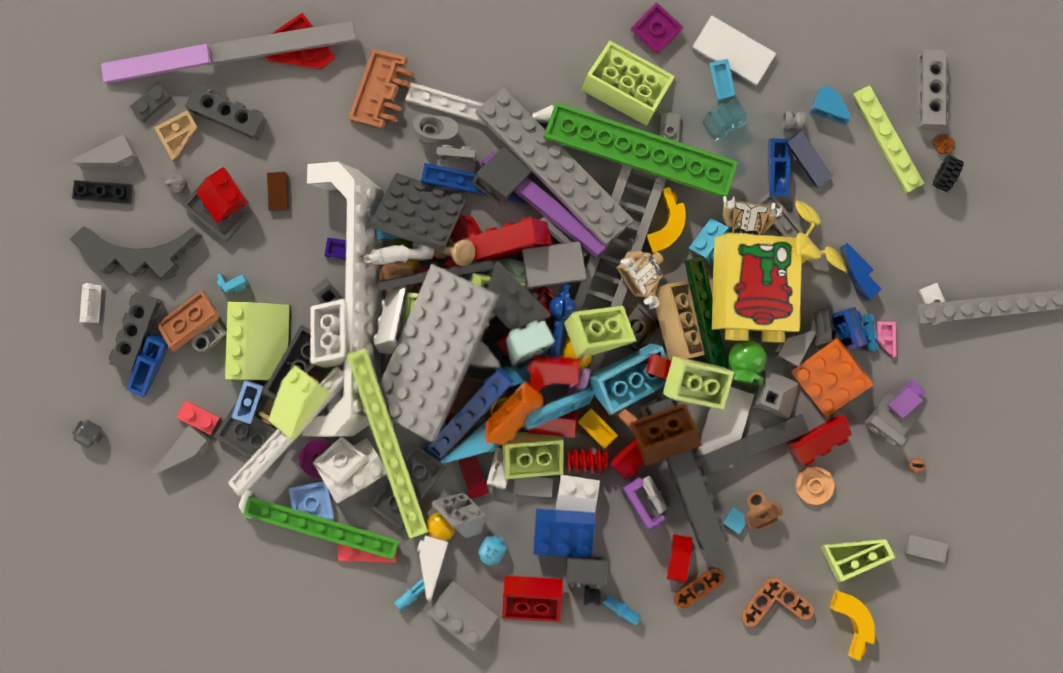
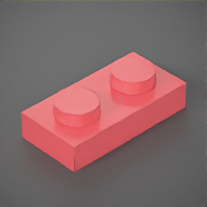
(198, 417)

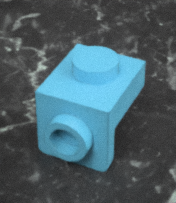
(237, 284)

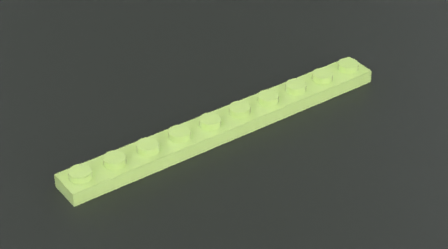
(387, 442)

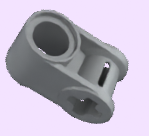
(211, 337)

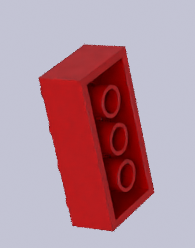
(510, 239)

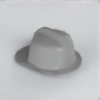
(434, 128)

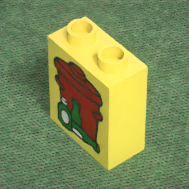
(756, 286)

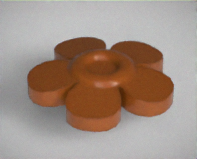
(943, 144)

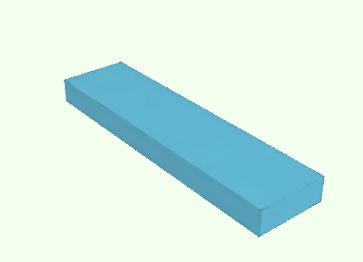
(559, 408)

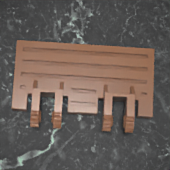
(377, 86)

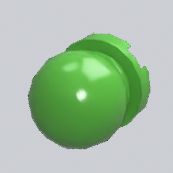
(747, 361)

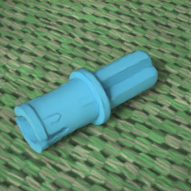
(410, 595)

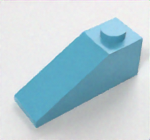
(471, 446)

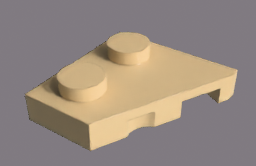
(176, 133)

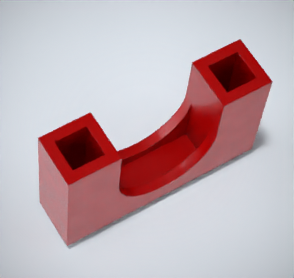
(550, 370)

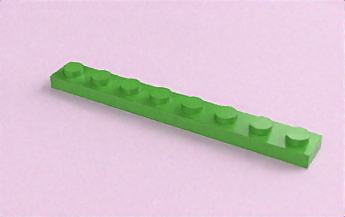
(321, 527)

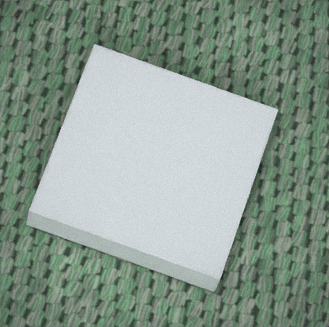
(340, 461)

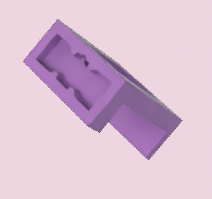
(629, 489)

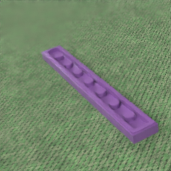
(557, 214)

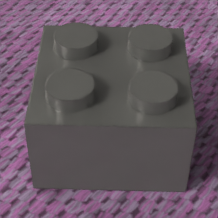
(586, 571)

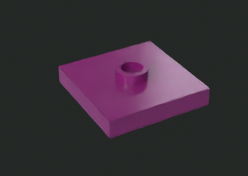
(656, 28)

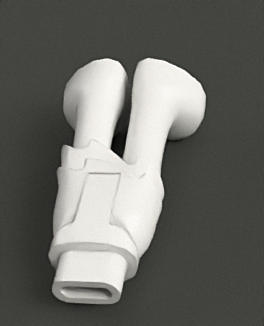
(399, 253)

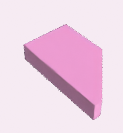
(886, 336)

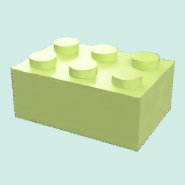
(698, 383)

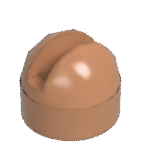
(916, 461)

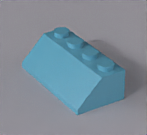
(626, 379)

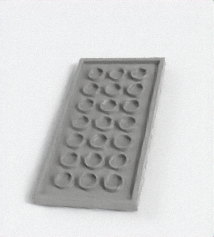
(435, 351)

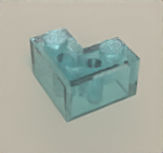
(725, 118)

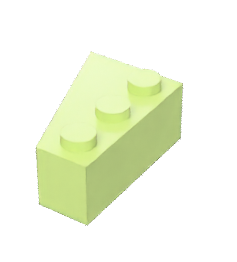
(854, 558)

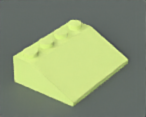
(627, 83)
(255, 339)

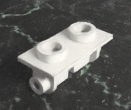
(90, 303)

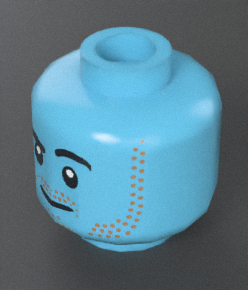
(492, 549)

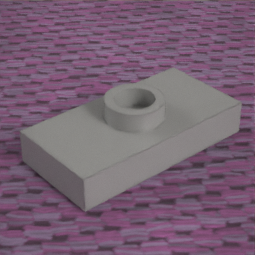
(670, 126)

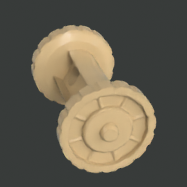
(462, 252)

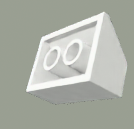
(390, 321)
(328, 334)
(365, 475)

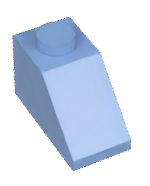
(248, 401)

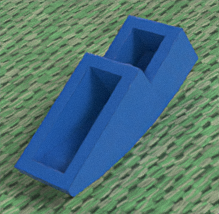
(778, 167)
(859, 272)
(147, 365)

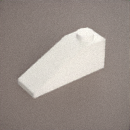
(431, 558)

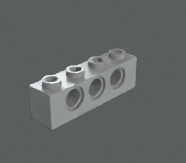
(925, 116)

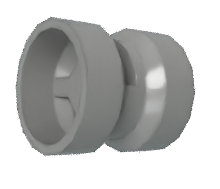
(794, 120)

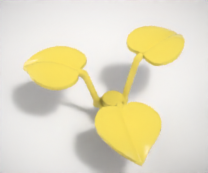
(806, 247)

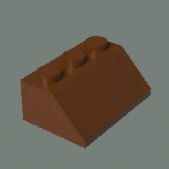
(665, 434)

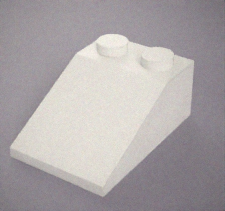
(577, 494)

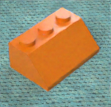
(512, 415)

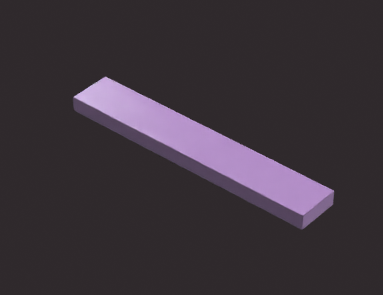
(156, 63)

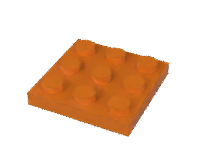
(832, 377)

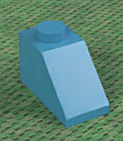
(830, 105)

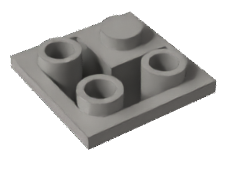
(776, 394)
(461, 514)

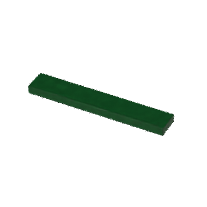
(702, 303)

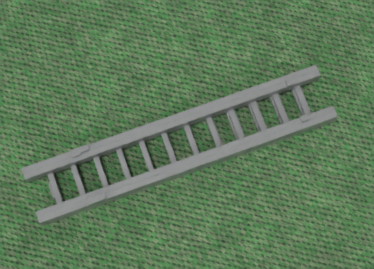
(640, 231)

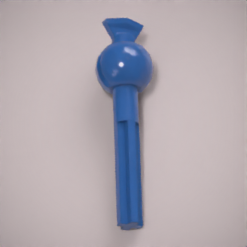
(561, 309)

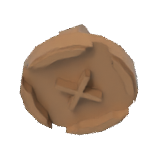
(763, 514)

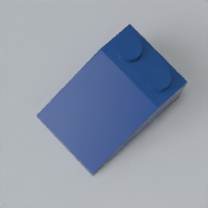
(849, 328)

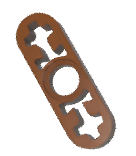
(683, 590)

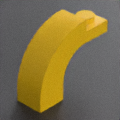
(664, 238)
(861, 618)

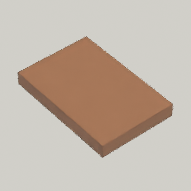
(188, 320)

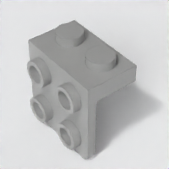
(459, 159)
(888, 424)

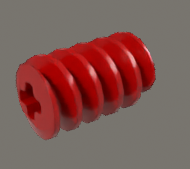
(587, 460)

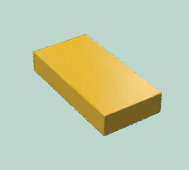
(597, 428)

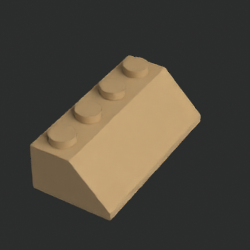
(678, 321)

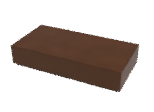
(277, 191)

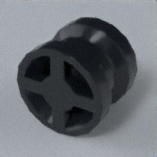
(591, 595)

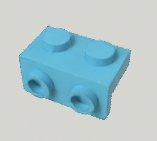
(704, 242)

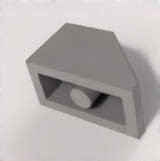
(794, 348)

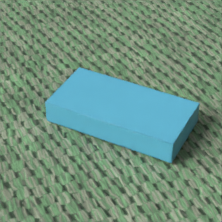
(722, 79)

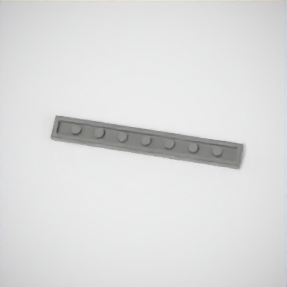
(282, 42)

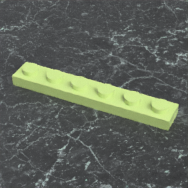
(887, 139)

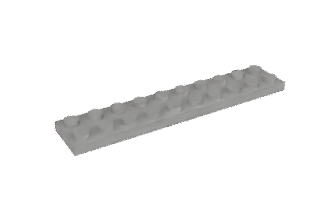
(554, 167)

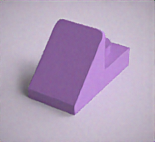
(907, 399)

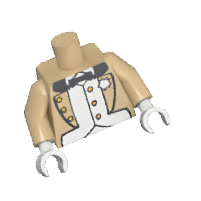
(749, 217)
(642, 275)

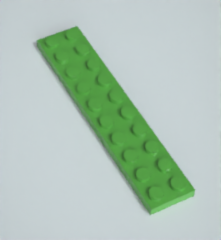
(640, 150)

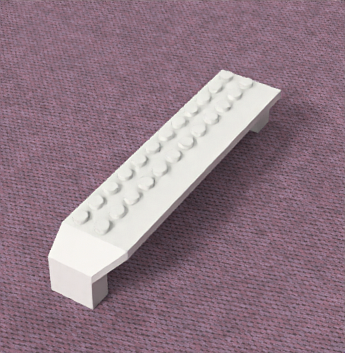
(362, 294)

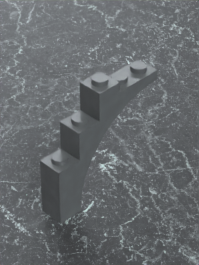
(135, 261)

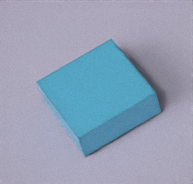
(735, 520)

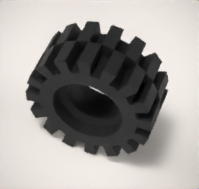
(948, 173)

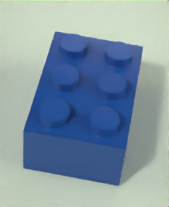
(564, 533)

